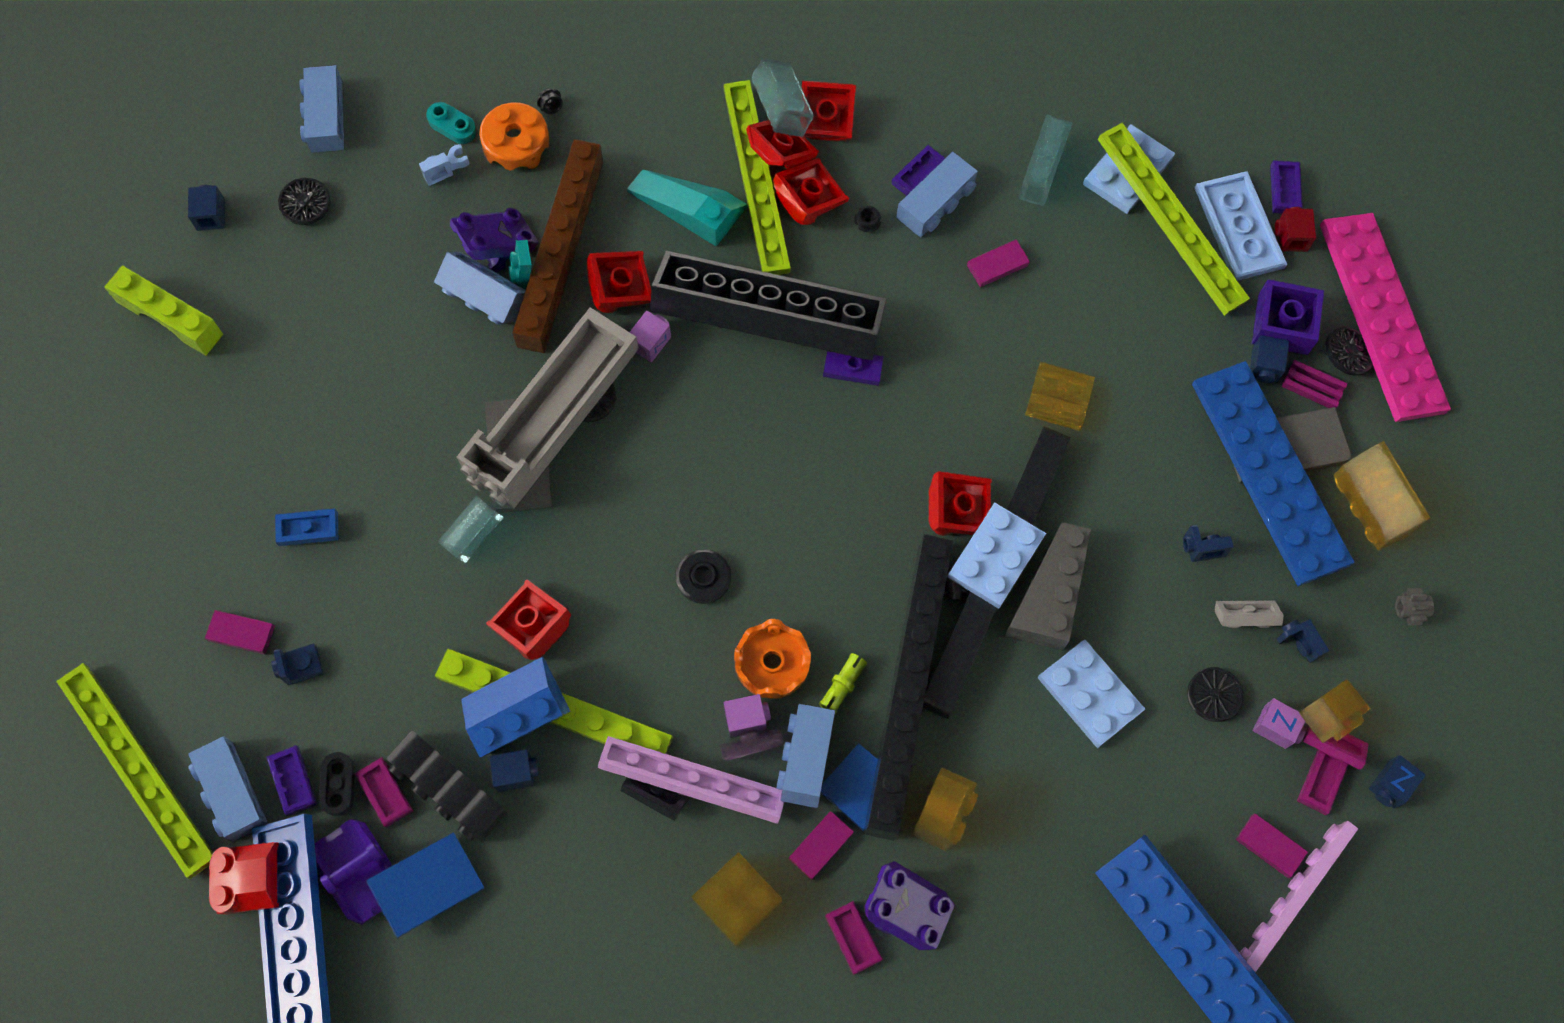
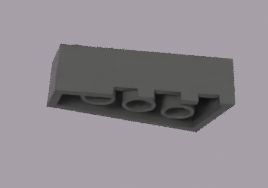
(1051, 599)

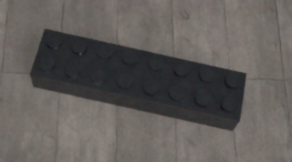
(767, 305)

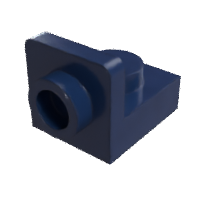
(1207, 548)
(1307, 639)
(297, 664)

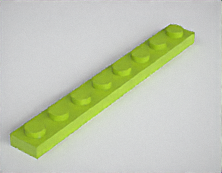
(756, 181)
(1173, 219)
(583, 719)
(136, 770)

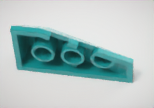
(695, 206)

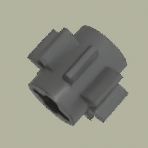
(1414, 606)

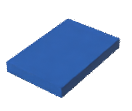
(425, 885)

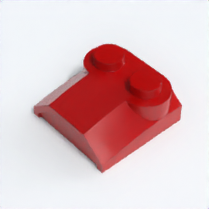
(832, 110)
(778, 147)
(808, 191)
(618, 280)
(958, 503)
(531, 621)
(243, 878)

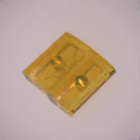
(1060, 396)

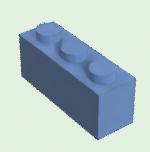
(322, 109)
(937, 195)
(480, 288)
(806, 755)
(226, 789)

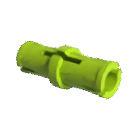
(843, 683)

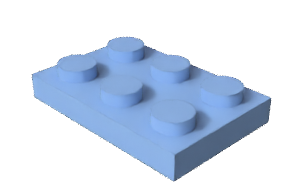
(1111, 184)
(996, 555)
(1091, 693)

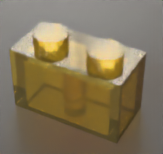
(1336, 712)

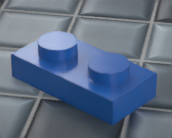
(306, 527)

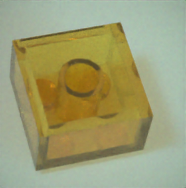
(944, 808)
(737, 899)

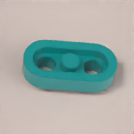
(449, 121)

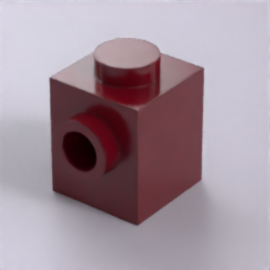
(1296, 229)

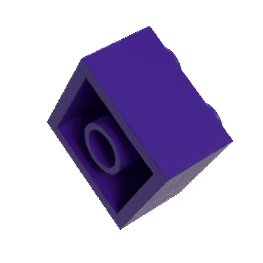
(1289, 314)

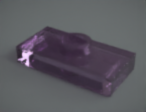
(751, 743)

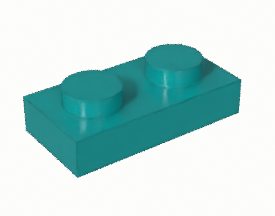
(520, 264)

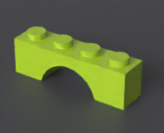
(180, 318)

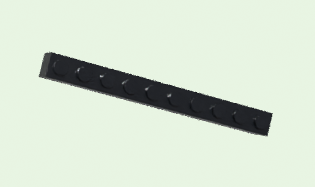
(908, 689)

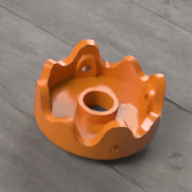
(519, 150)
(776, 639)

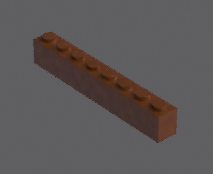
(558, 246)

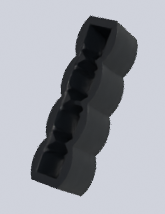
(446, 786)

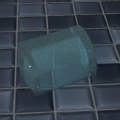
(470, 529)

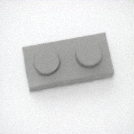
(1249, 613)

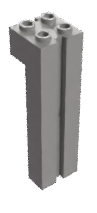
(548, 410)

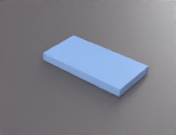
(1240, 226)

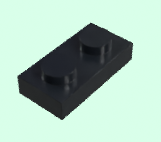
(657, 798)

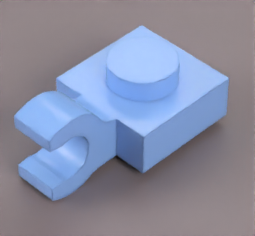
(441, 166)

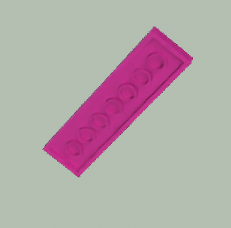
(1384, 317)

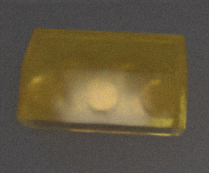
(1381, 496)

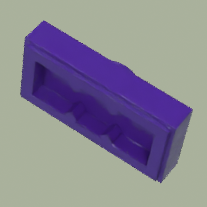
(917, 170)
(1285, 185)
(853, 369)
(291, 780)

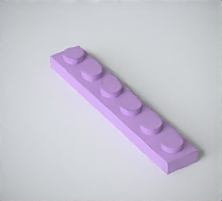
(691, 779)
(1301, 889)

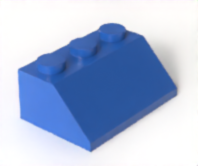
(513, 707)

